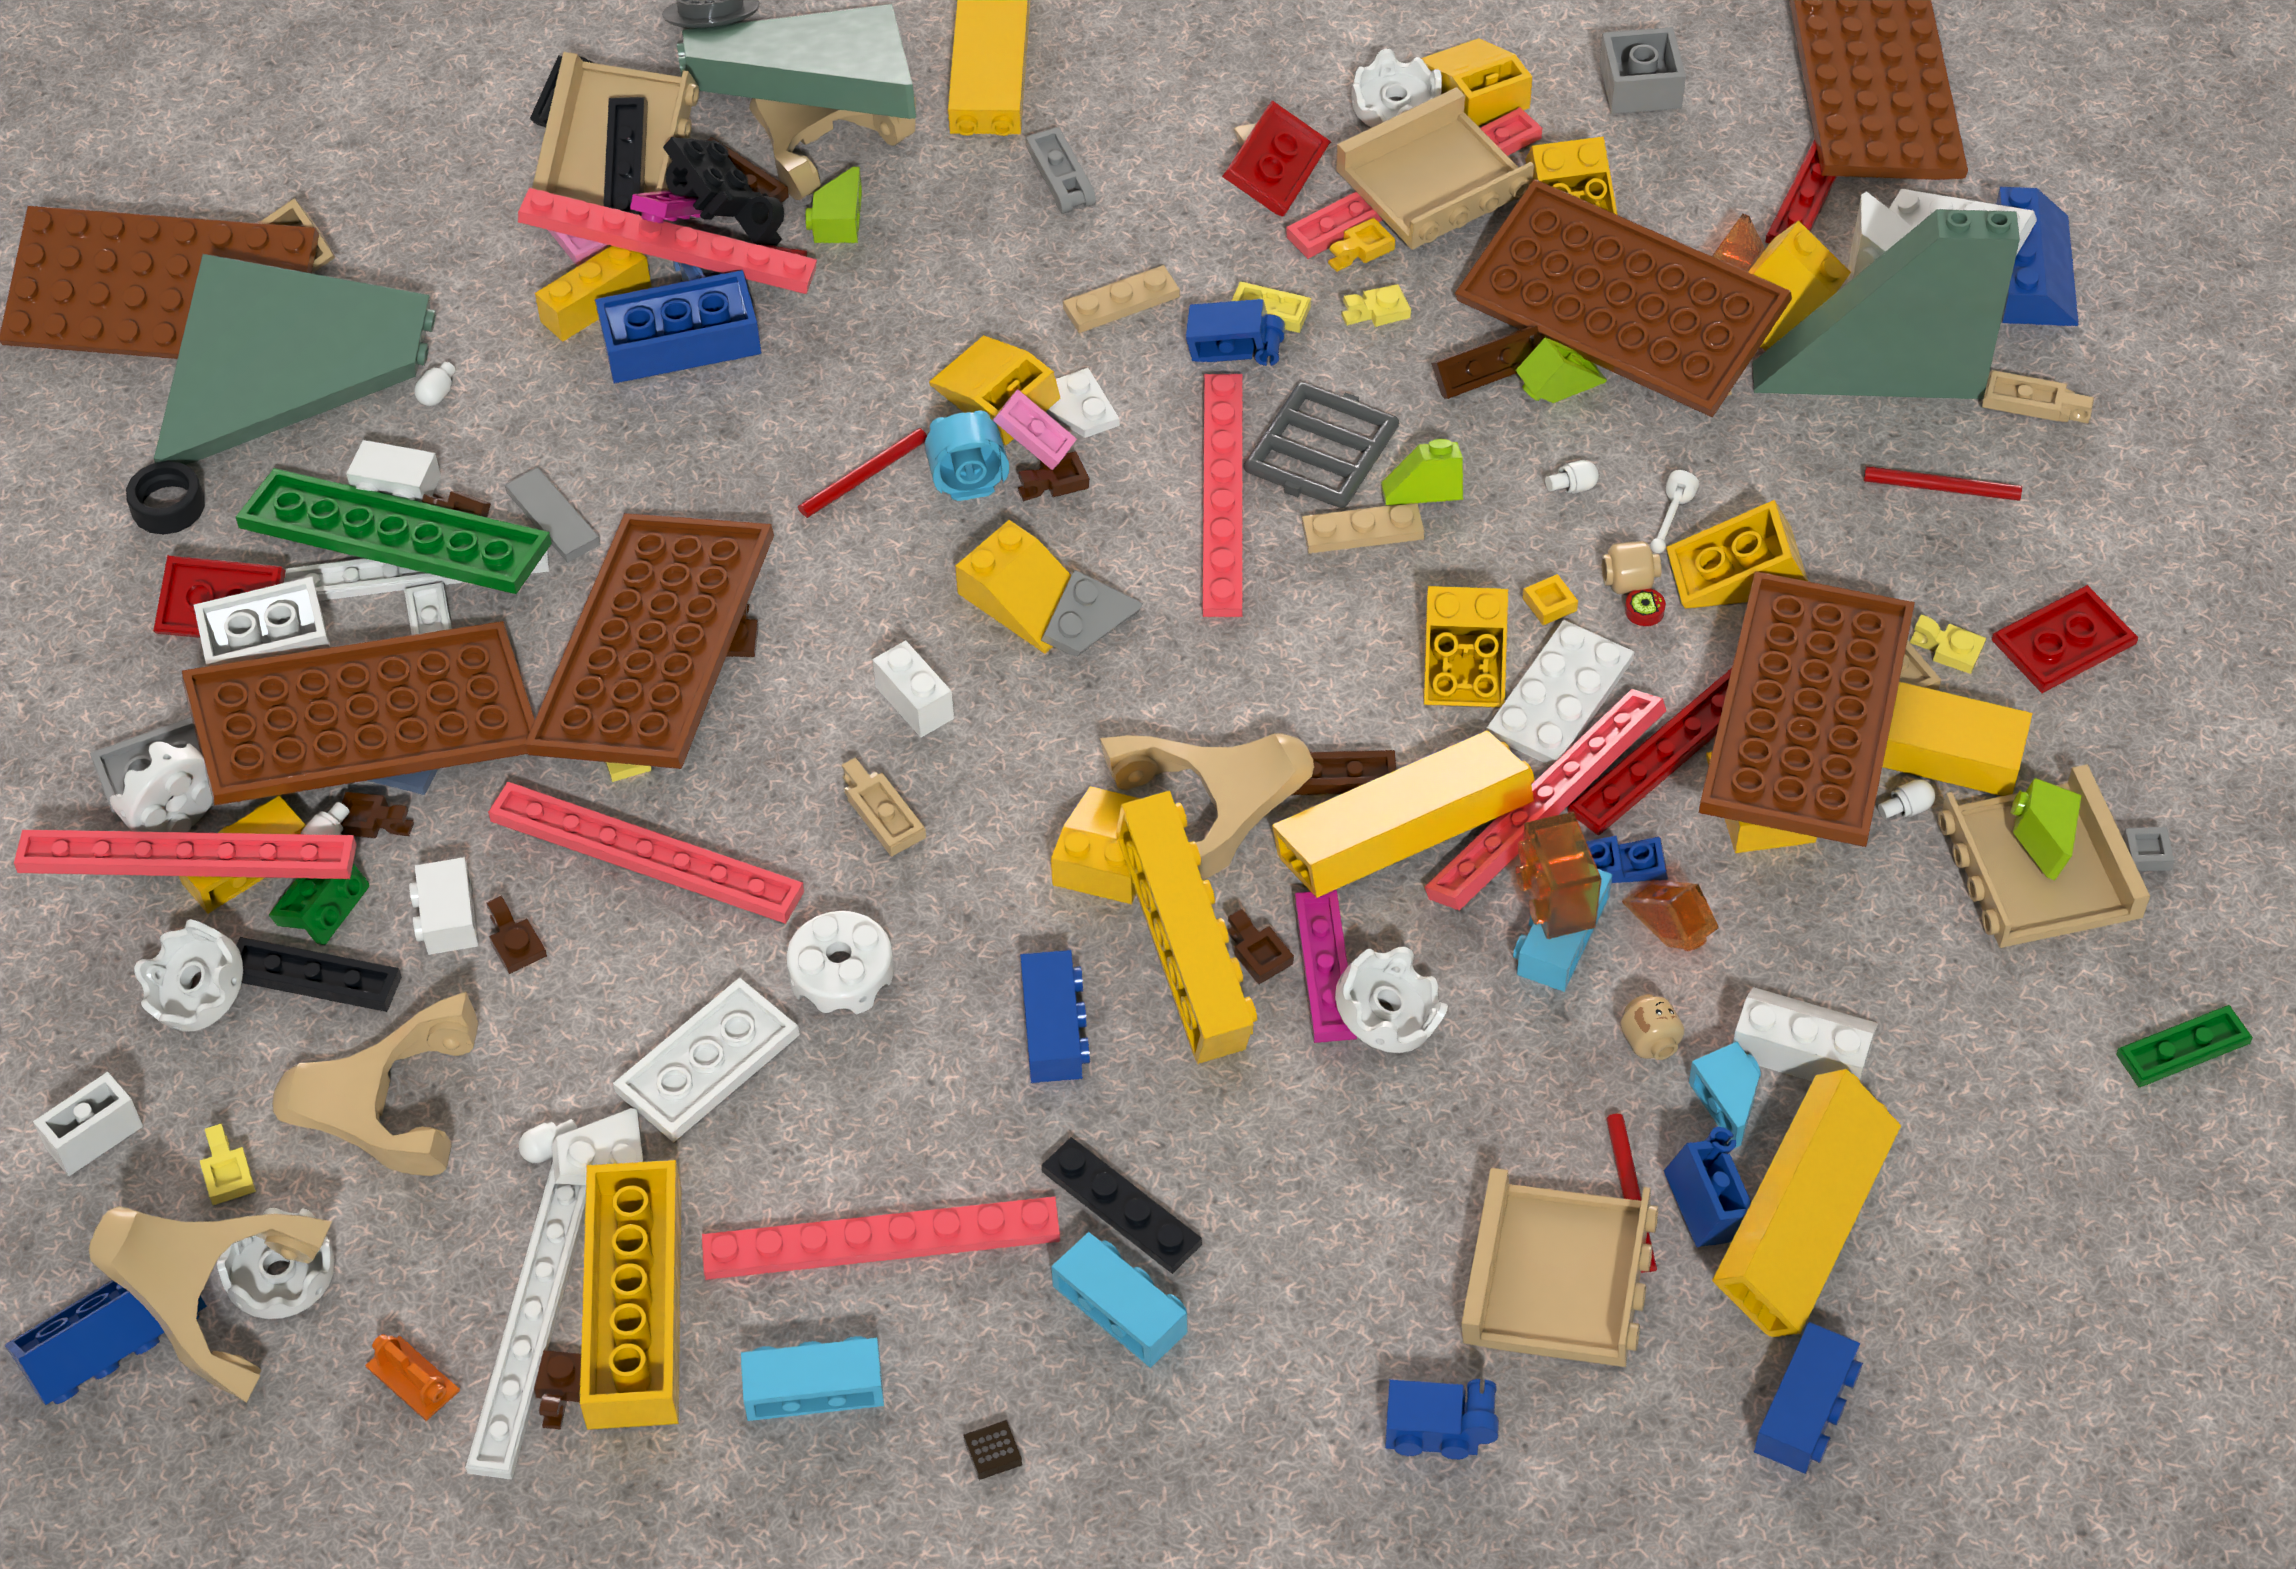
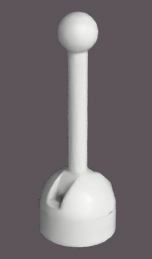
(1680, 490)

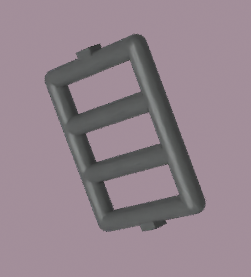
(1290, 415)

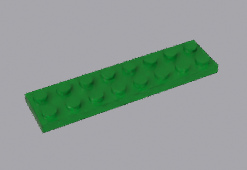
(394, 530)

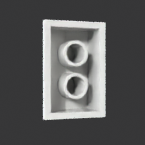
(1874, 233)
(262, 623)
(1802, 1036)

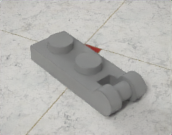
(1060, 169)

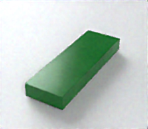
(2184, 1046)

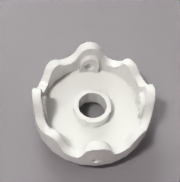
(1391, 78)
(147, 792)
(170, 975)
(1393, 981)
(843, 984)
(273, 1296)

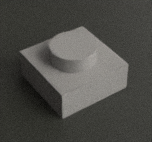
(2150, 848)

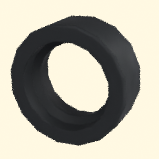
(171, 518)

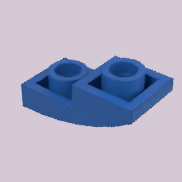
(1629, 861)

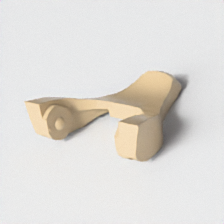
(793, 123)
(1239, 779)
(351, 1092)
(170, 1262)

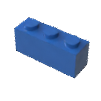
(1054, 1016)
(1809, 1399)

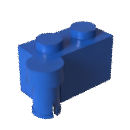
(1229, 330)
(1709, 1188)
(1439, 1419)

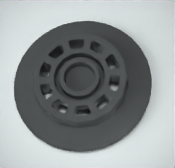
(709, 12)

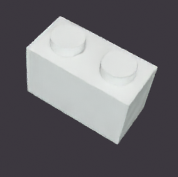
(394, 470)
(913, 688)
(444, 905)
(88, 1124)

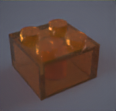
(1558, 875)

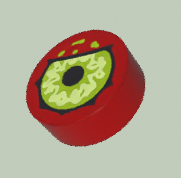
(1645, 607)

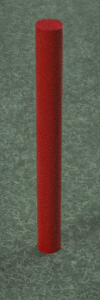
(862, 473)
(1943, 483)
(1625, 1166)

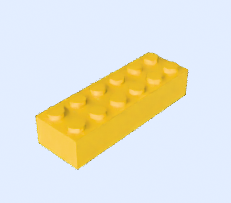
(1185, 926)
(631, 1295)

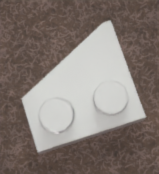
(1083, 405)
(601, 1142)

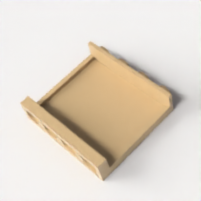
(576, 127)
(1430, 170)
(2016, 897)
(1558, 1272)

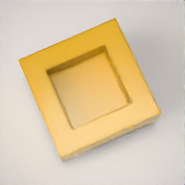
(1550, 599)

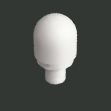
(434, 384)
(1577, 475)
(1910, 797)
(327, 823)
(537, 1142)

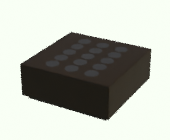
(992, 1450)

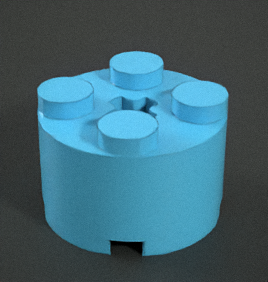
(966, 455)

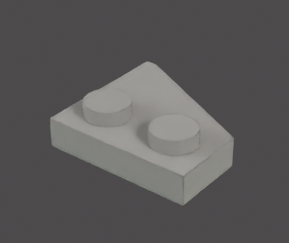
(1086, 614)

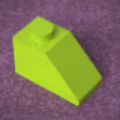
(837, 209)
(1557, 372)
(1426, 475)
(2047, 824)

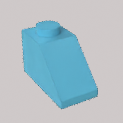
(1727, 1087)

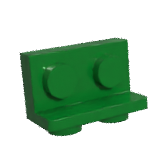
(319, 904)

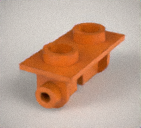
(410, 1375)

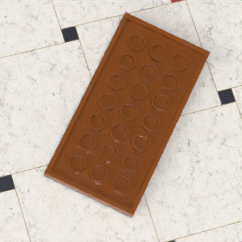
(1878, 89)
(126, 276)
(1624, 297)
(650, 641)
(1808, 709)
(358, 712)

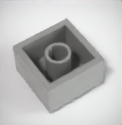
(1642, 70)

